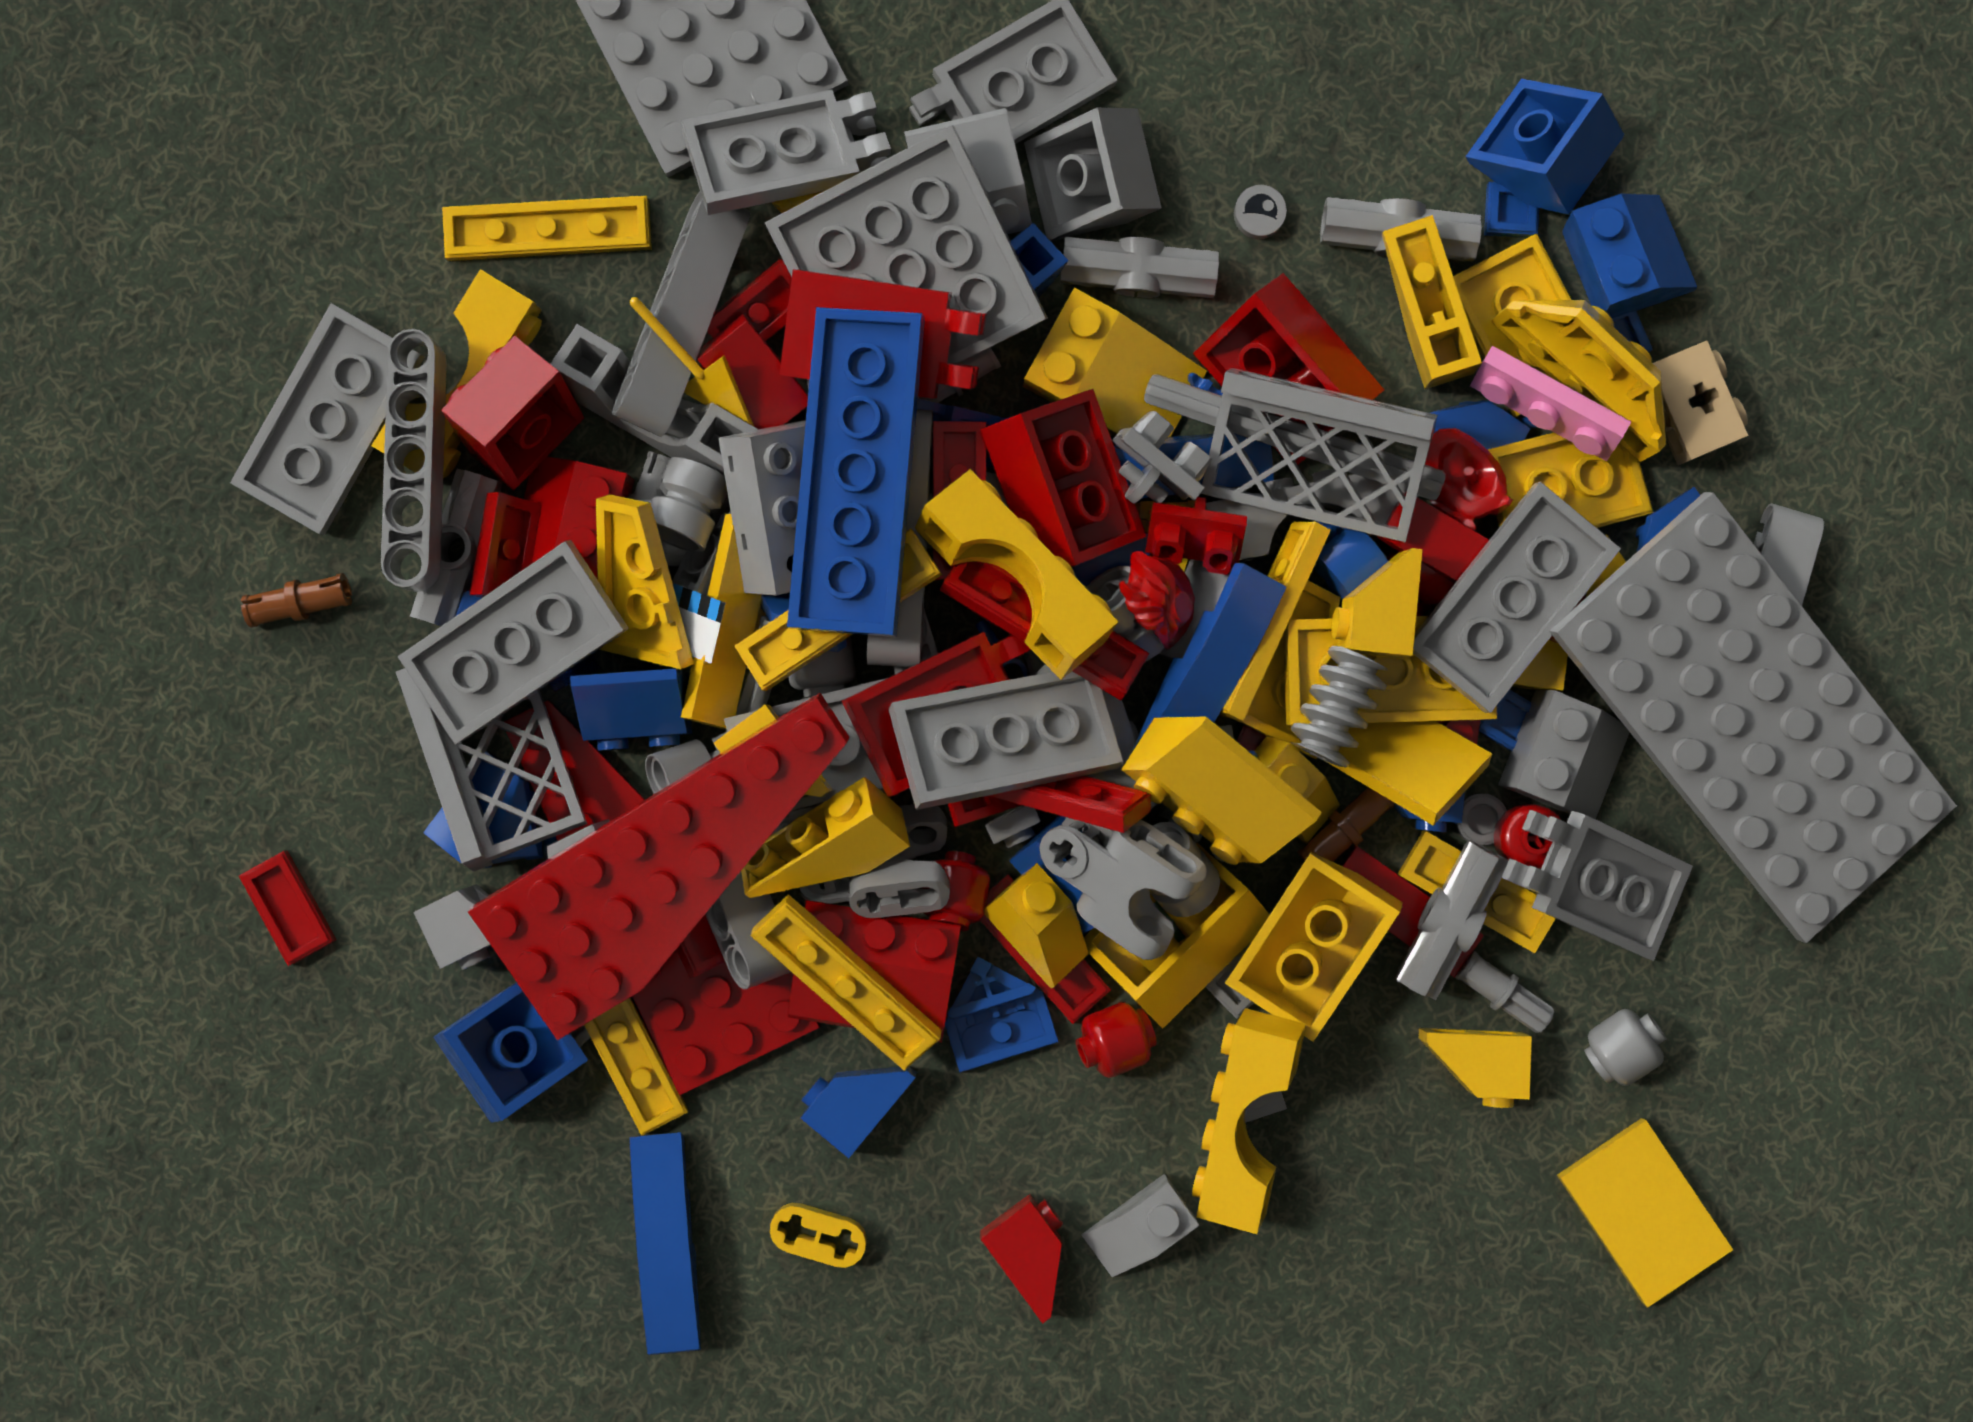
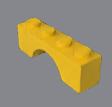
(491, 318)
(974, 525)
(1237, 1178)

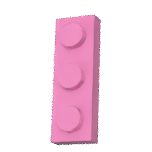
(1549, 404)

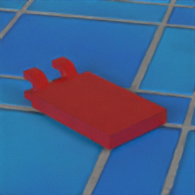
(842, 292)
(956, 668)

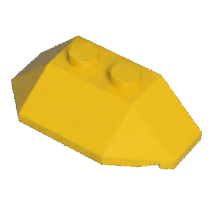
(1590, 356)

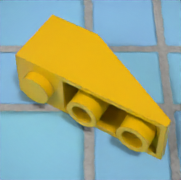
(831, 842)

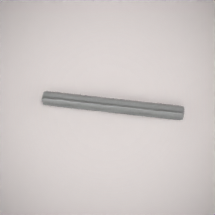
(1205, 405)

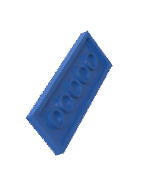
(856, 471)

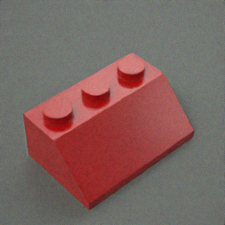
(1288, 340)
(1065, 477)
(569, 504)
(904, 950)

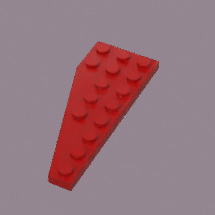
(628, 894)
(698, 1022)

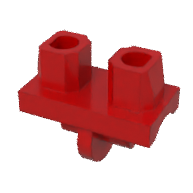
(1196, 535)

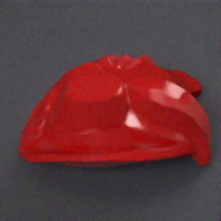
(1472, 477)
(1159, 597)

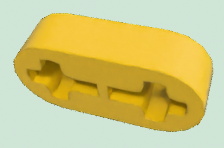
(814, 1247)

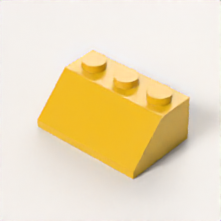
(1218, 789)
(1314, 943)
(1188, 966)

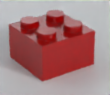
(513, 412)

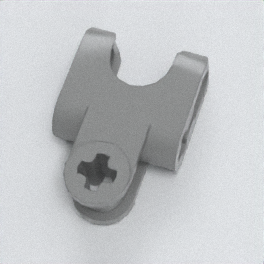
(1116, 879)
(895, 884)

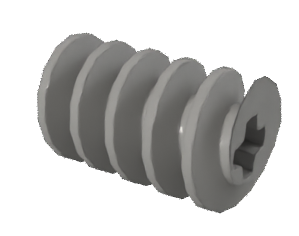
(1338, 705)

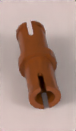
(296, 600)
(1348, 826)

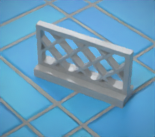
(1328, 409)
(461, 800)

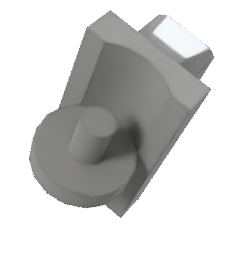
(1143, 445)

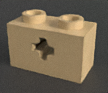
(1703, 428)

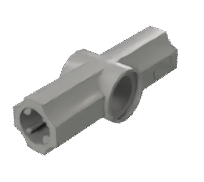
(1361, 225)
(1140, 267)
(463, 519)
(1451, 920)

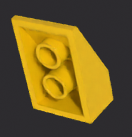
(1107, 353)

